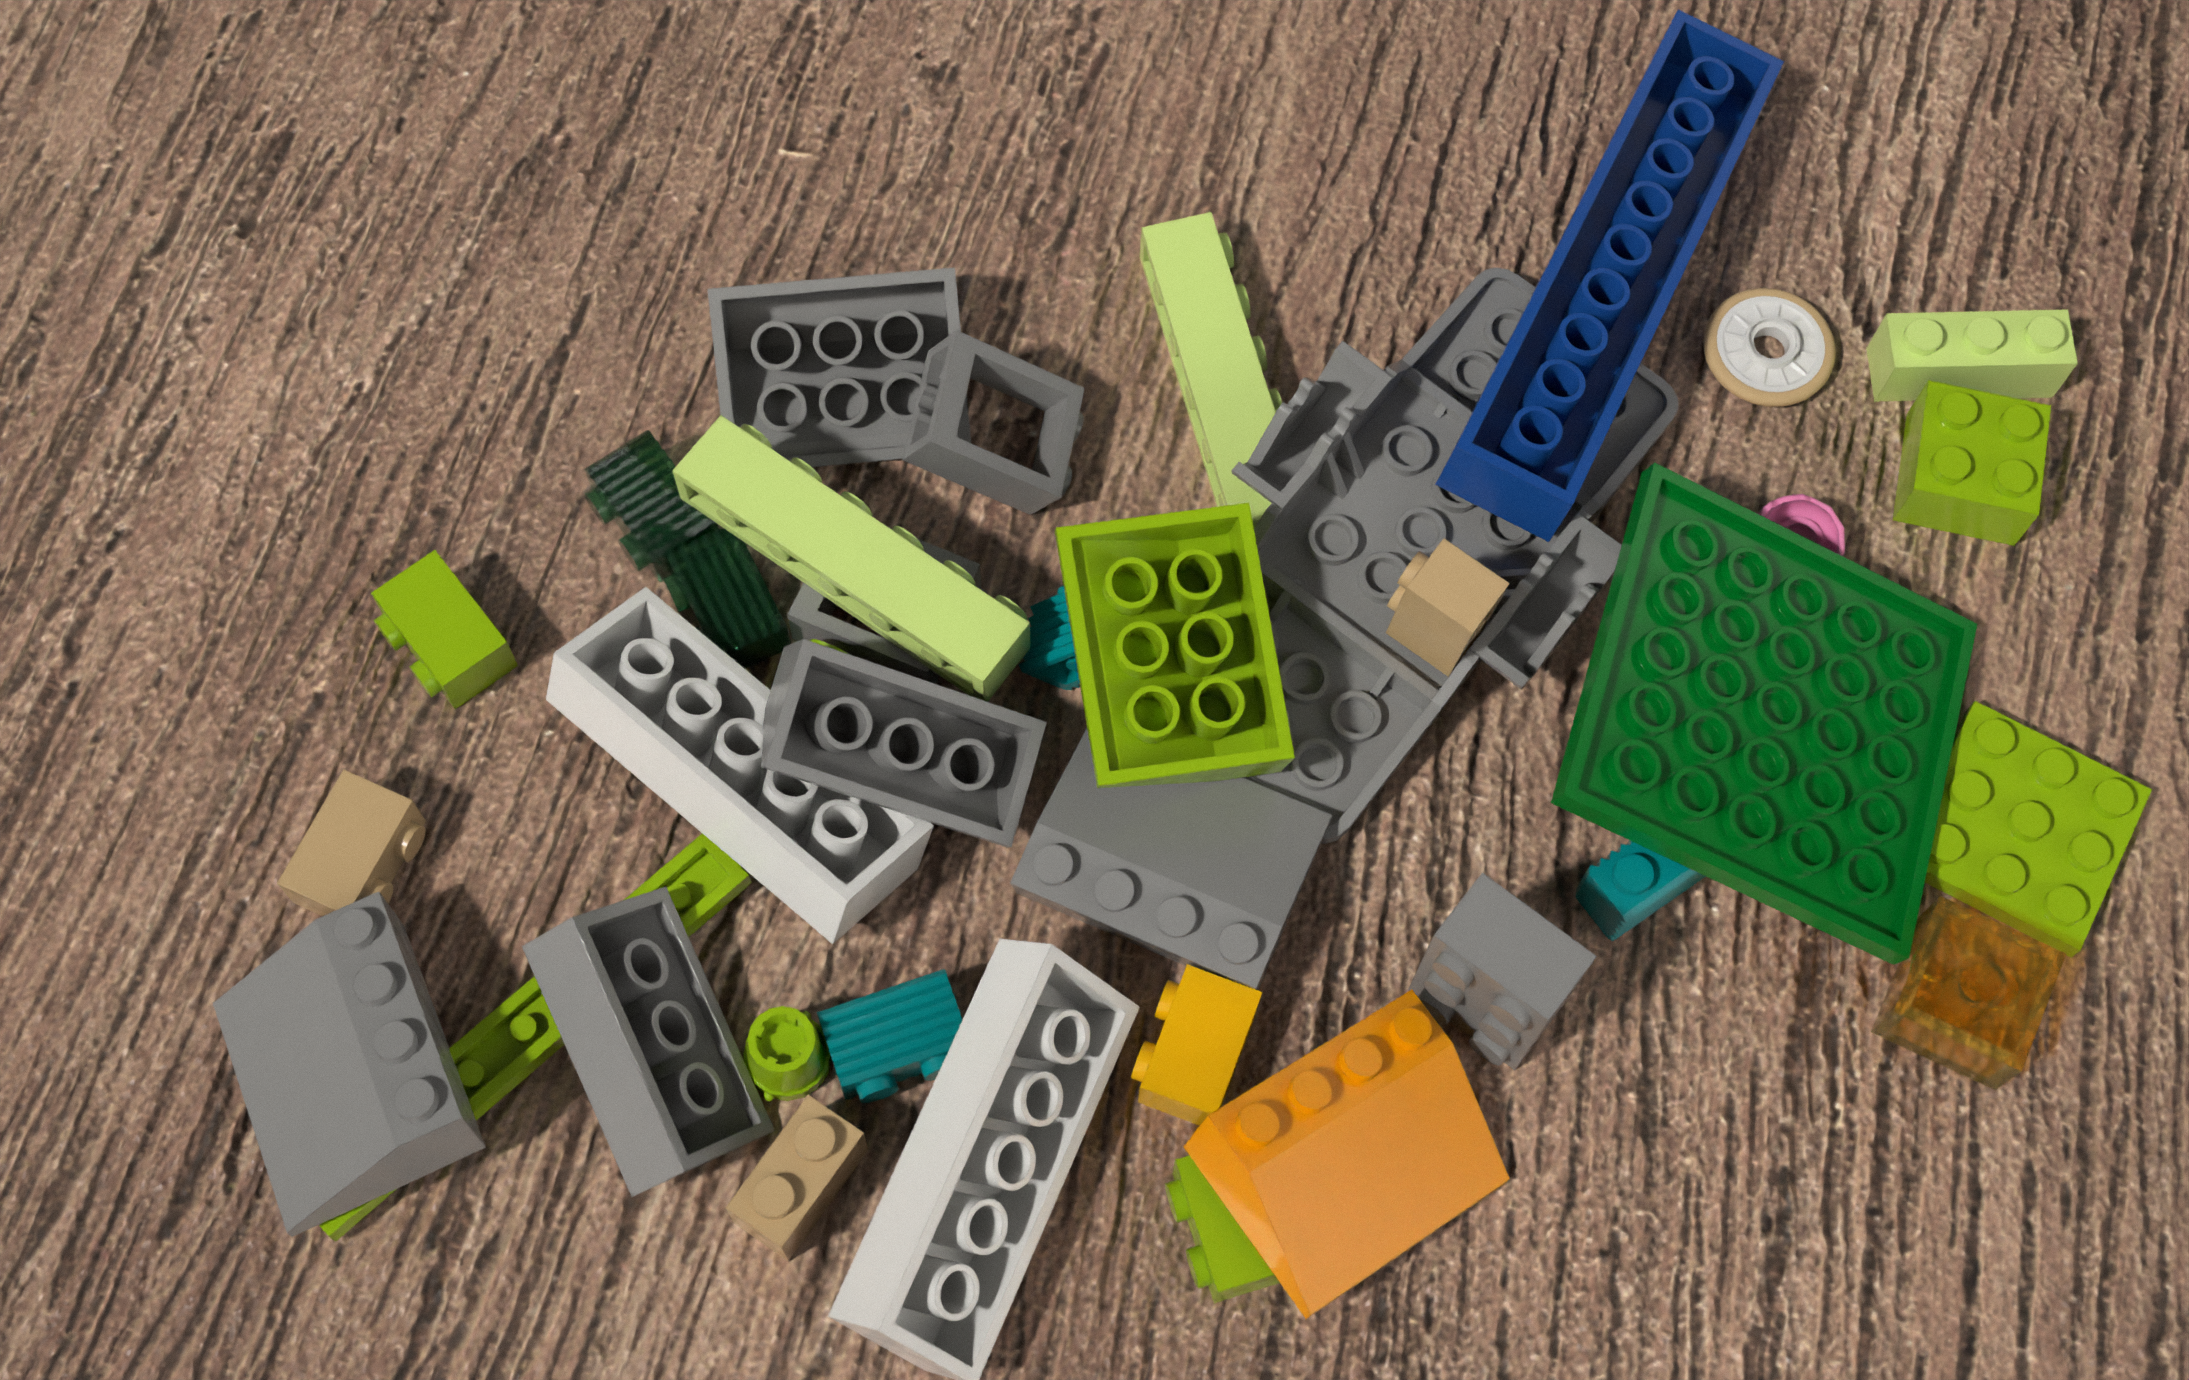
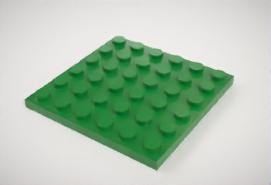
(1769, 715)

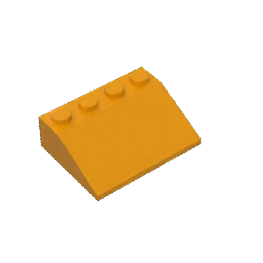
(1351, 1153)

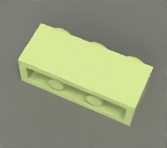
(1978, 350)

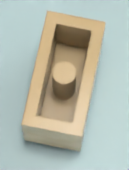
(1443, 605)
(353, 846)
(798, 1178)

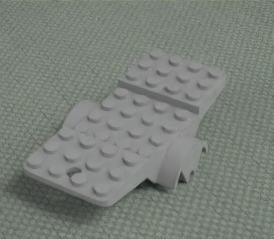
(1358, 499)

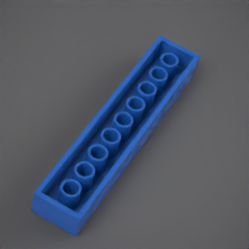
(1610, 278)

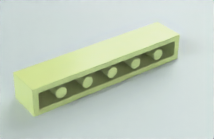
(1211, 348)
(854, 558)

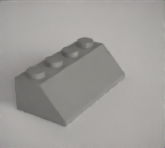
(899, 742)
(647, 1038)

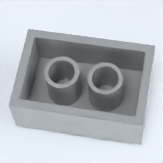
(1498, 972)

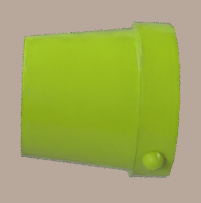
(786, 1054)

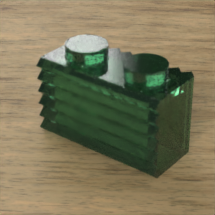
(642, 498)
(726, 597)

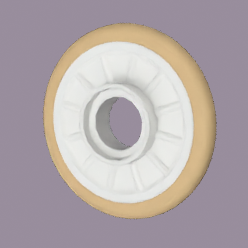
(1765, 380)

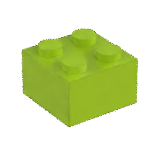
(1972, 463)

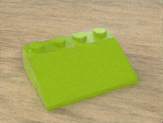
(1174, 648)

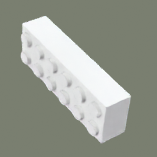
(694, 735)
(985, 1160)

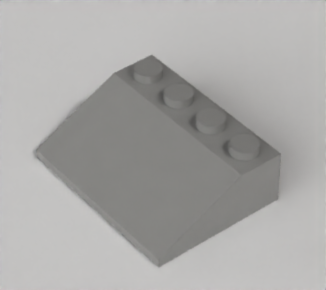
(831, 360)
(1174, 866)
(345, 1066)

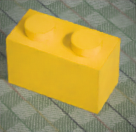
(1197, 1046)

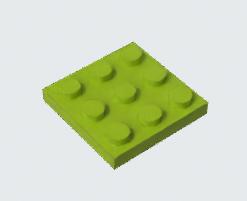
(2030, 829)

